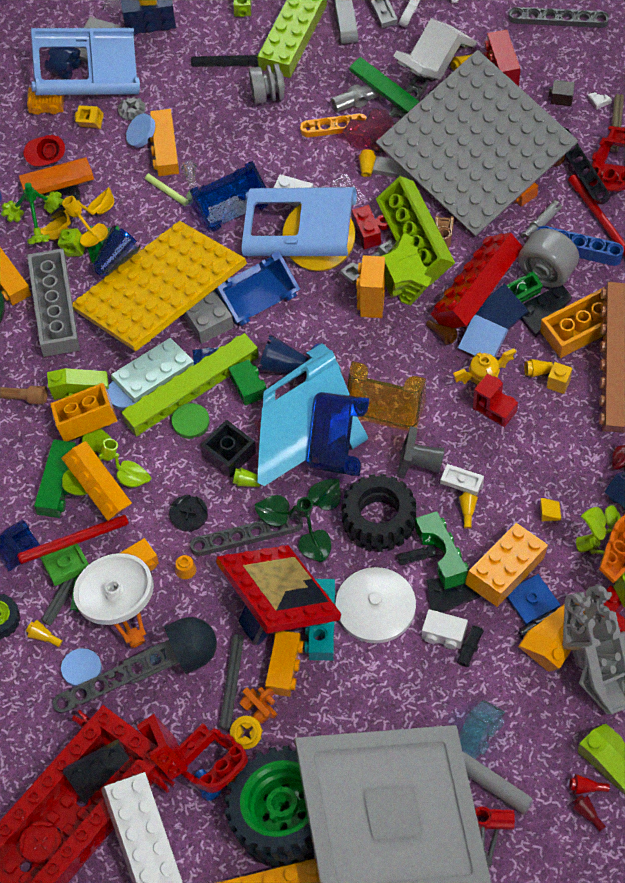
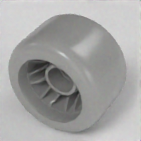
(549, 256)

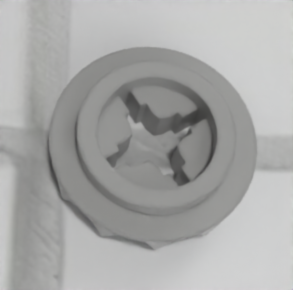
(130, 114)

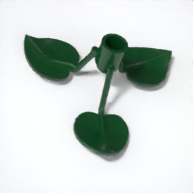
(324, 494)

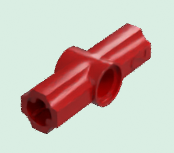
(496, 818)

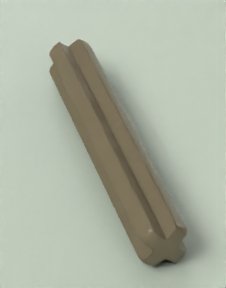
(617, 115)

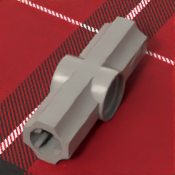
(356, 96)

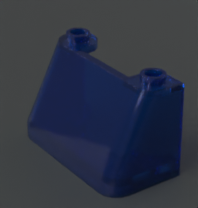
(225, 197)
(332, 431)

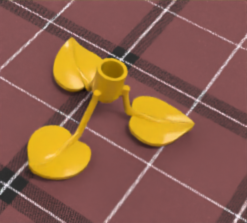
(73, 208)

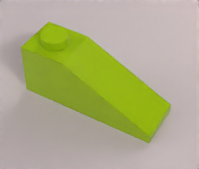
(74, 380)

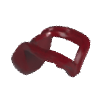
(618, 458)

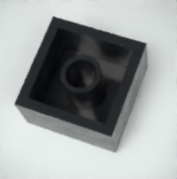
(228, 448)

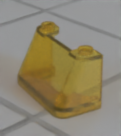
(388, 403)

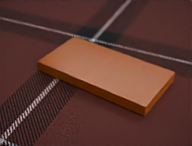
(58, 176)

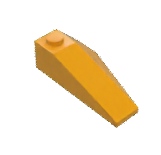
(545, 641)

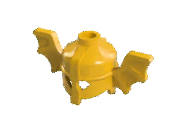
(483, 364)

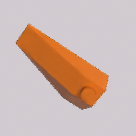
(613, 560)

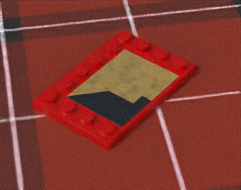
(278, 589)

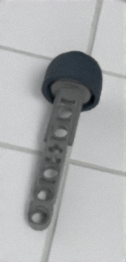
(189, 643)

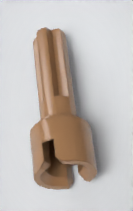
(33, 394)

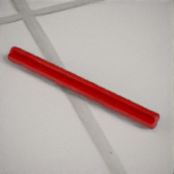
(72, 539)

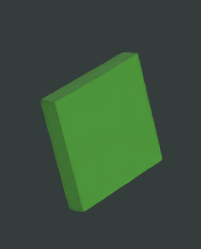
(64, 564)

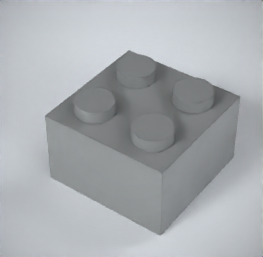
(209, 318)

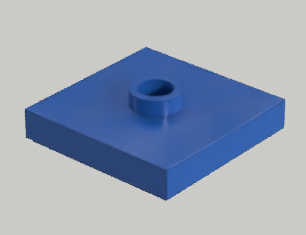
(532, 599)

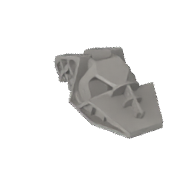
(596, 647)

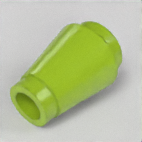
(245, 478)

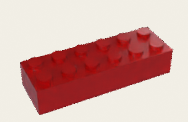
(477, 280)

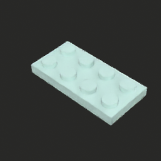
(152, 369)

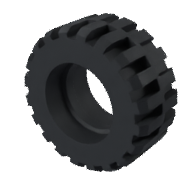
(378, 535)

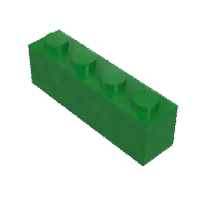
(51, 495)

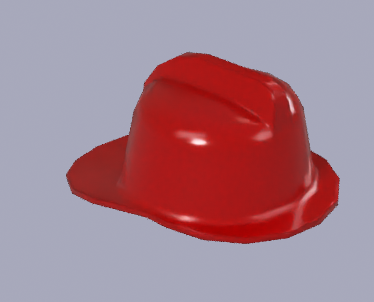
(44, 150)

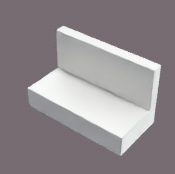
(462, 479)

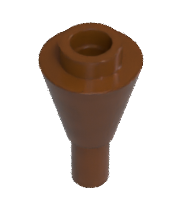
(446, 334)

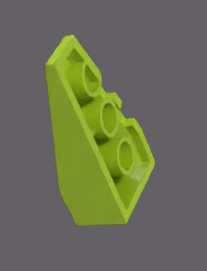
(606, 753)

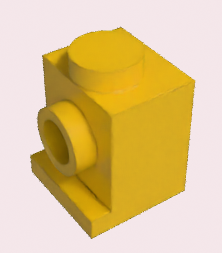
(89, 117)

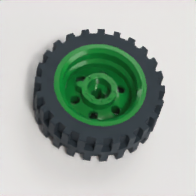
(247, 809)

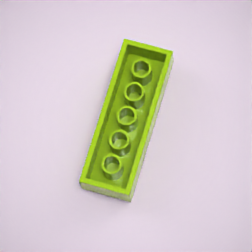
(291, 35)
(409, 215)

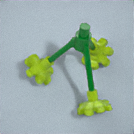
(13, 210)

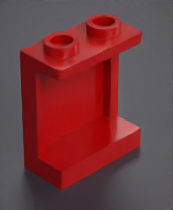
(168, 753)

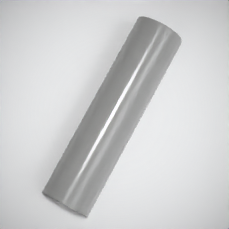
(497, 785)

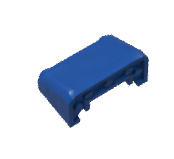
(258, 288)

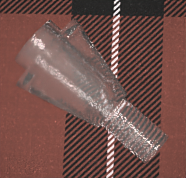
(189, 171)

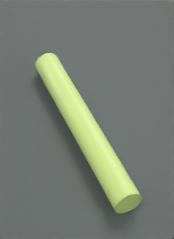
(166, 189)

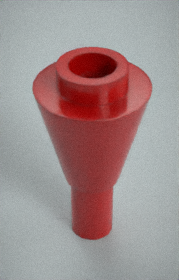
(584, 785)

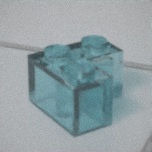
(479, 727)

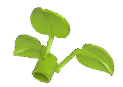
(129, 472)
(596, 521)

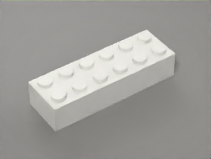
(140, 831)

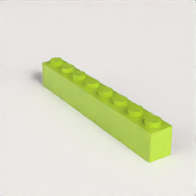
(188, 385)

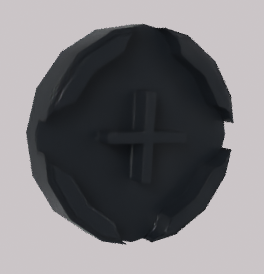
(188, 513)

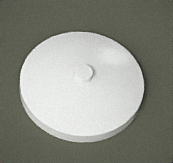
(113, 589)
(376, 605)

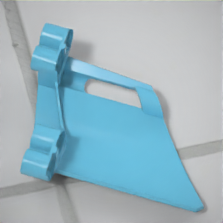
(288, 418)

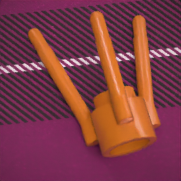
(133, 636)

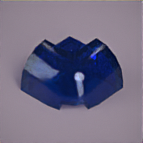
(15, 540)

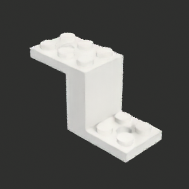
(434, 50)

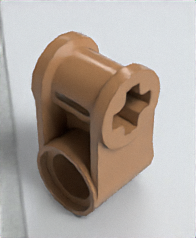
(445, 227)

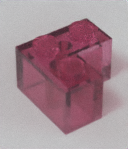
(366, 133)

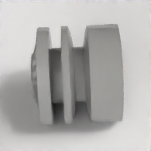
(266, 83)

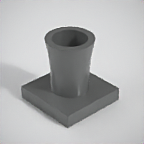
(419, 455)

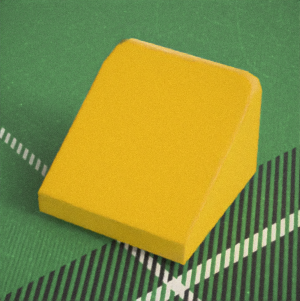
(550, 510)

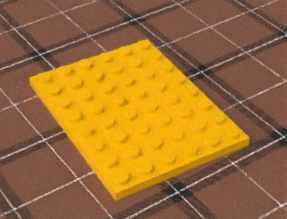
(158, 285)

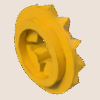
(237, 731)

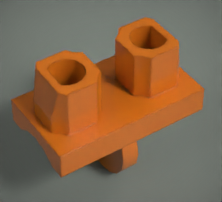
(253, 698)

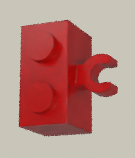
(368, 227)

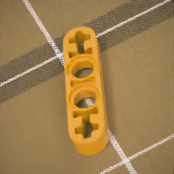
(331, 121)

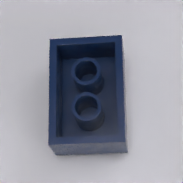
(148, 17)

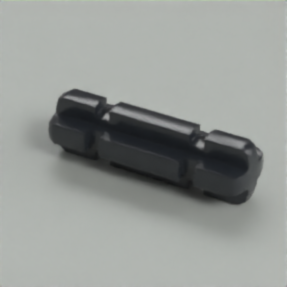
(417, 555)

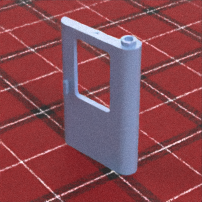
(108, 58)
(321, 227)

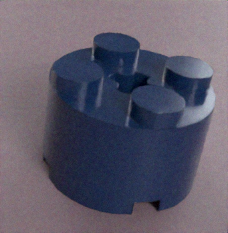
(63, 61)

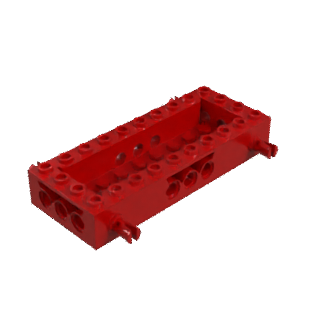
(55, 801)

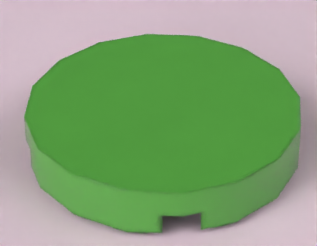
(190, 421)

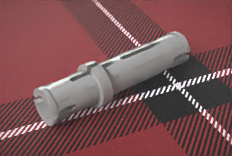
(542, 220)

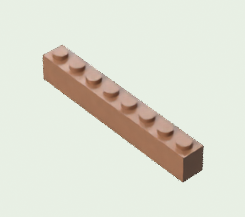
(613, 359)

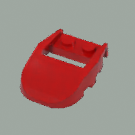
(611, 175)
(224, 769)

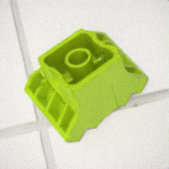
(405, 271)

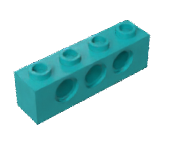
(322, 649)

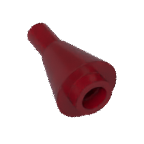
(586, 809)

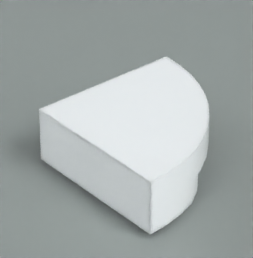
(599, 100)

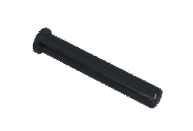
(226, 60)

